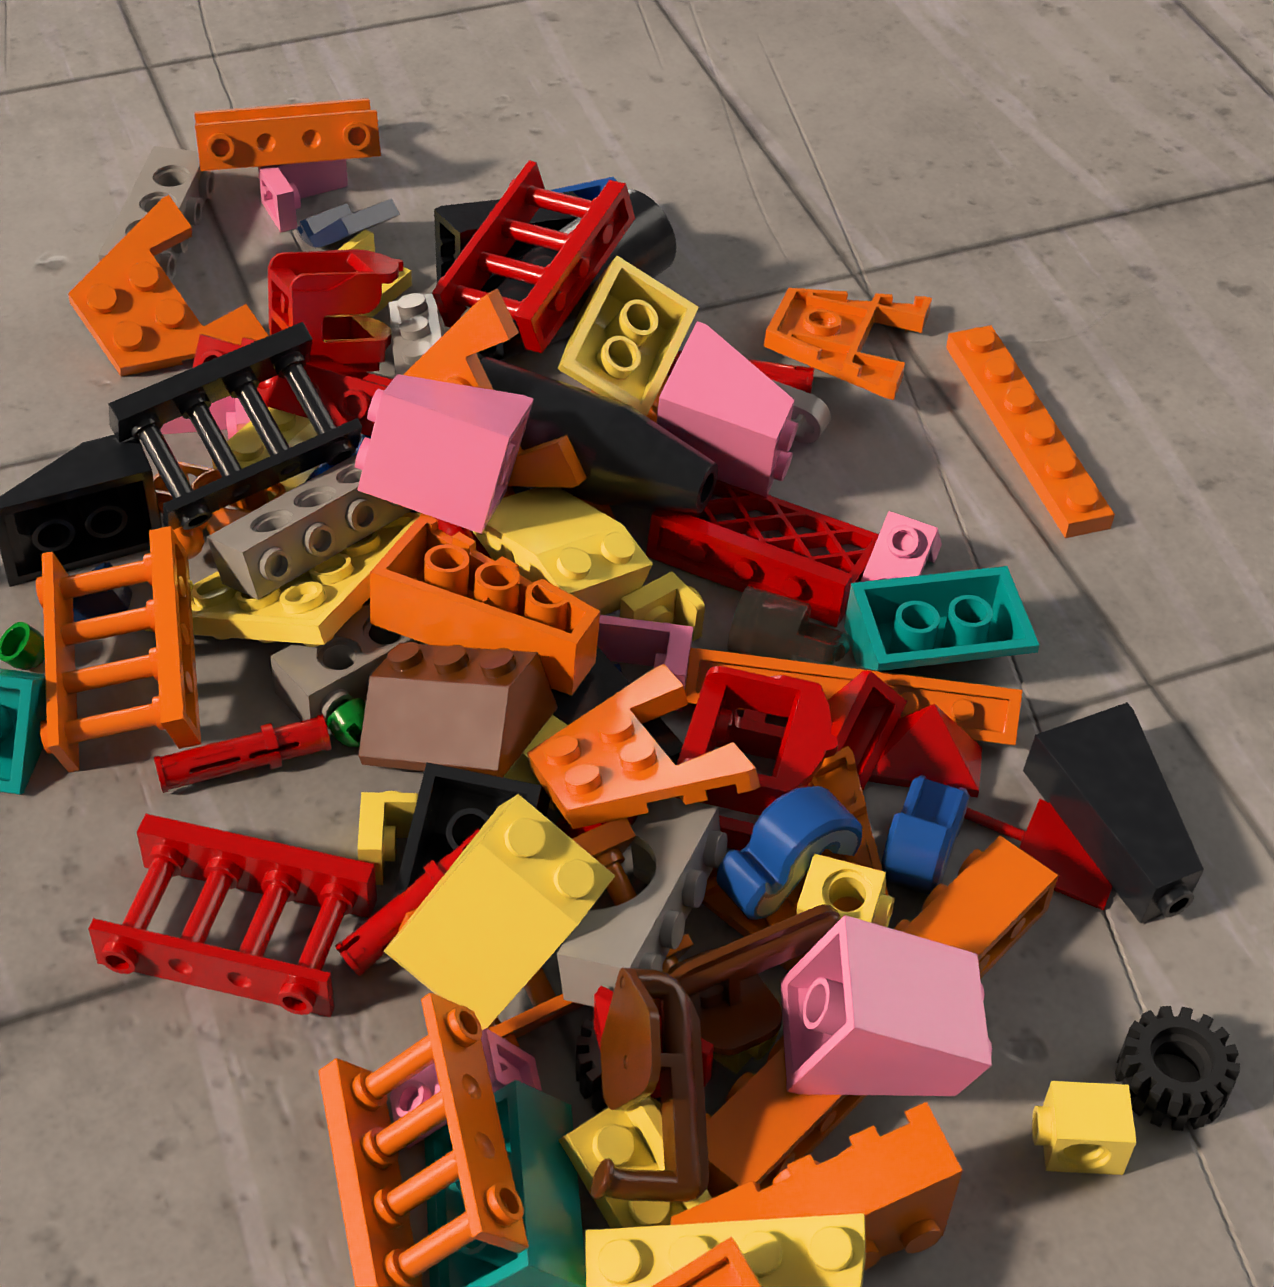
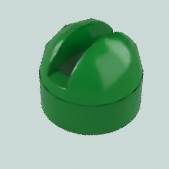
(22, 646)
(347, 722)

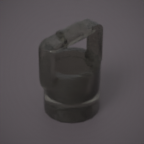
(781, 629)

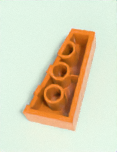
(453, 595)
(895, 1179)

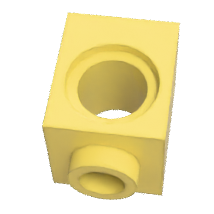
(833, 879)
(1085, 1127)

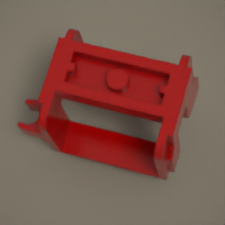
(328, 299)
(796, 748)

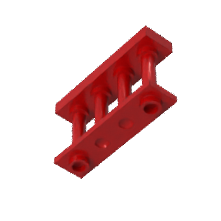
(560, 282)
(344, 394)
(244, 863)

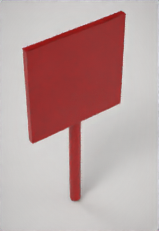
(1057, 849)

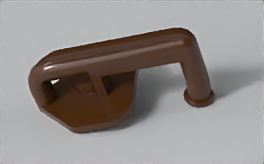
(725, 984)
(631, 1072)

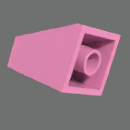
(729, 412)
(442, 448)
(883, 1015)

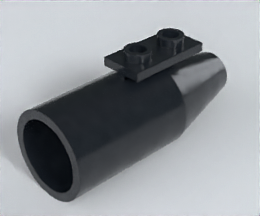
(646, 245)
(619, 448)

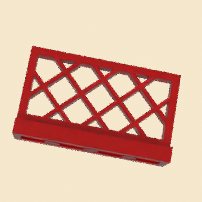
(737, 561)

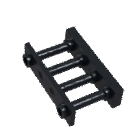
(237, 376)

